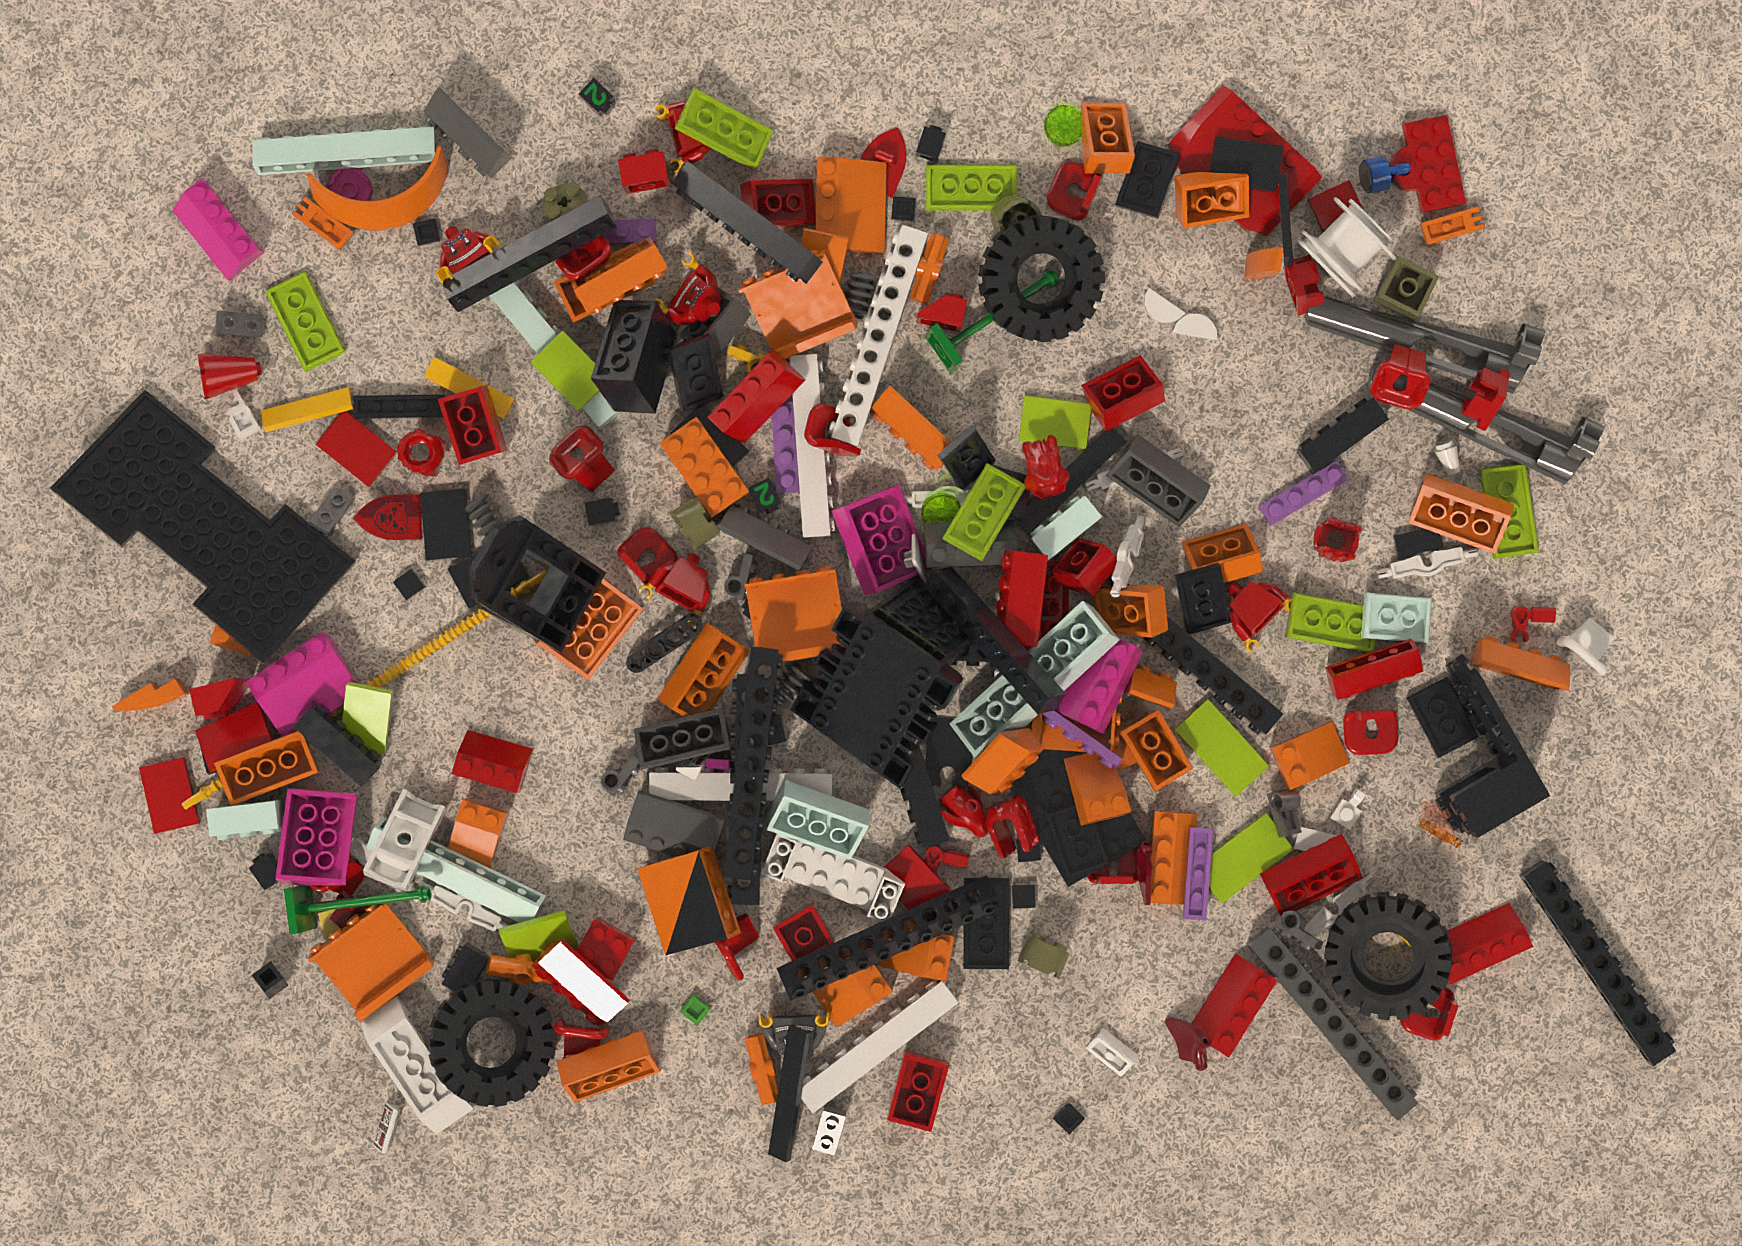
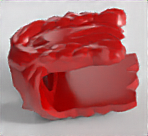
(436, 451)
(1044, 468)
(1351, 539)
(1019, 813)

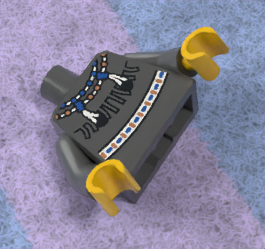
(776, 1029)

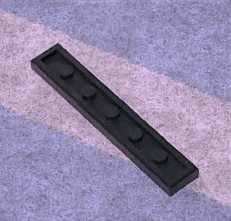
(1079, 472)
(789, 1093)

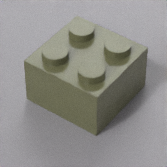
(1406, 288)

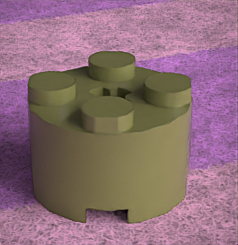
(562, 199)
(1011, 207)
(695, 522)
(1044, 956)

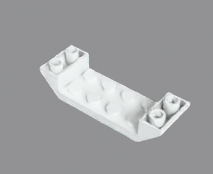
(846, 879)
(409, 1066)

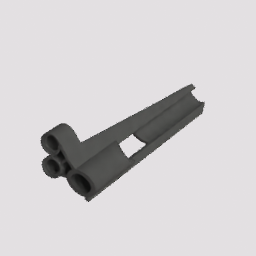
(1386, 330)
(1542, 448)

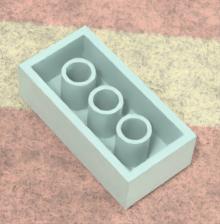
(817, 819)

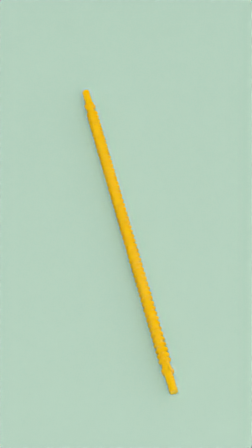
(524, 587)

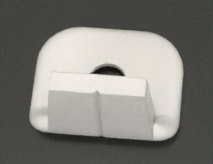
(1589, 643)

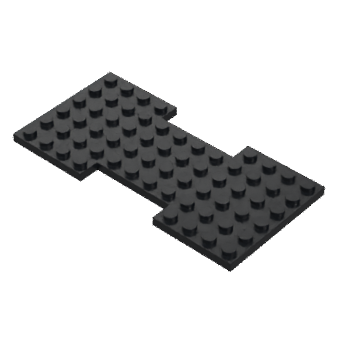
(152, 481)

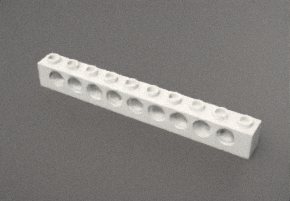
(915, 242)

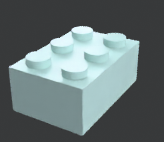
(1064, 526)
(246, 819)

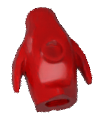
(964, 810)

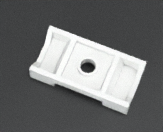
(397, 863)

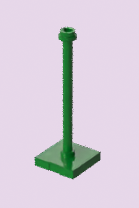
(946, 348)
(302, 909)

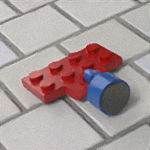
(1423, 166)

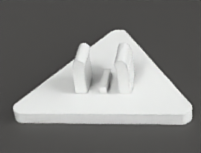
(914, 558)

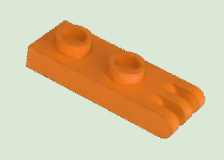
(323, 224)
(1451, 226)

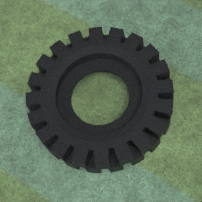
(1080, 288)
(1394, 915)
(533, 1042)

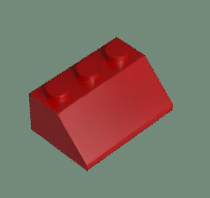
(1123, 393)
(218, 698)
(492, 761)

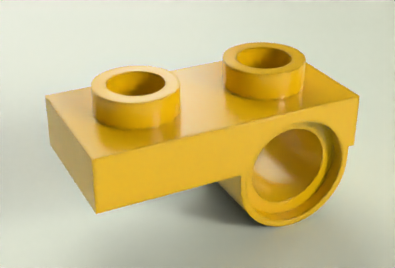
(741, 353)

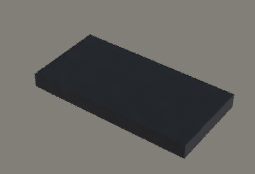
(988, 936)

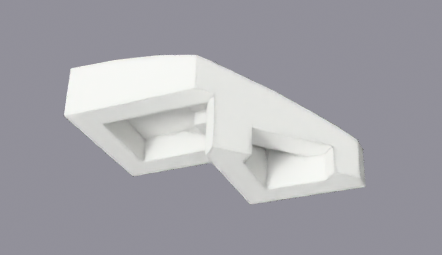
(242, 417)

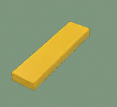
(458, 381)
(307, 409)

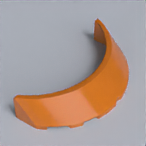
(388, 212)

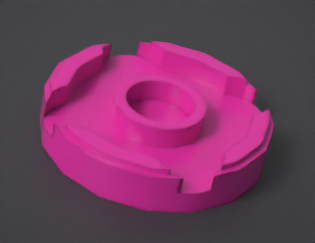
(359, 188)

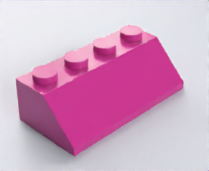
(216, 229)

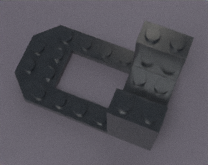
(560, 596)
(1501, 785)

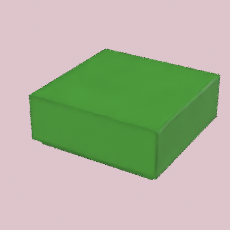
(695, 1009)

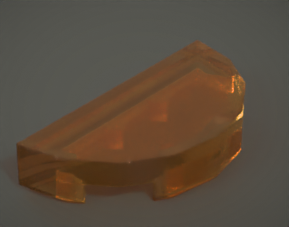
(1440, 833)

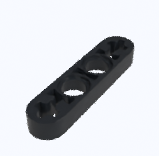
(662, 640)

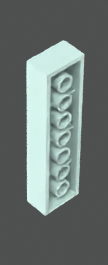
(1062, 653)

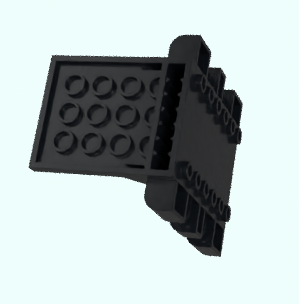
(886, 679)

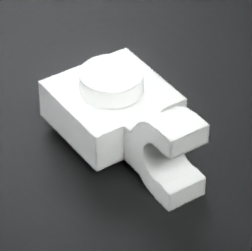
(1347, 811)

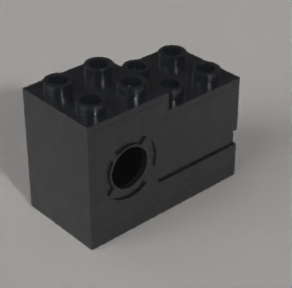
(633, 356)

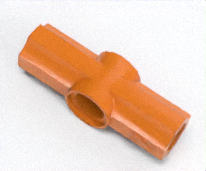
(929, 268)
(517, 968)
(762, 1068)

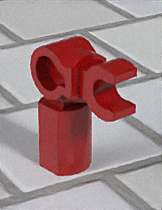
(1521, 615)
(935, 855)

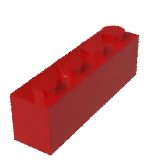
(1374, 669)

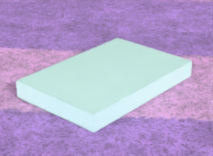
(1396, 617)

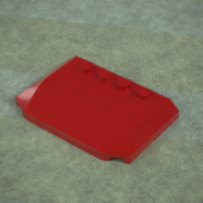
(1231, 118)

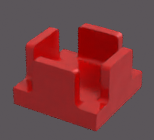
(1302, 284)
(1494, 389)

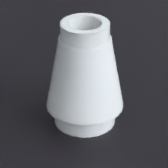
(1448, 456)

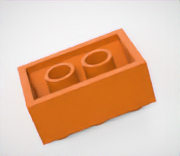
(1231, 548)
(1156, 750)
(1004, 761)

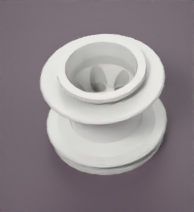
(1347, 245)

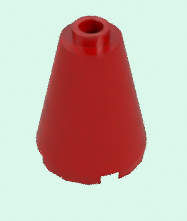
(226, 373)

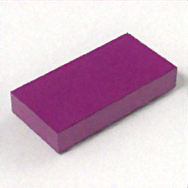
(719, 763)

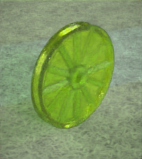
(1063, 125)
(940, 508)

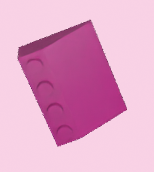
(876, 537)
(303, 676)
(1099, 689)
(316, 838)

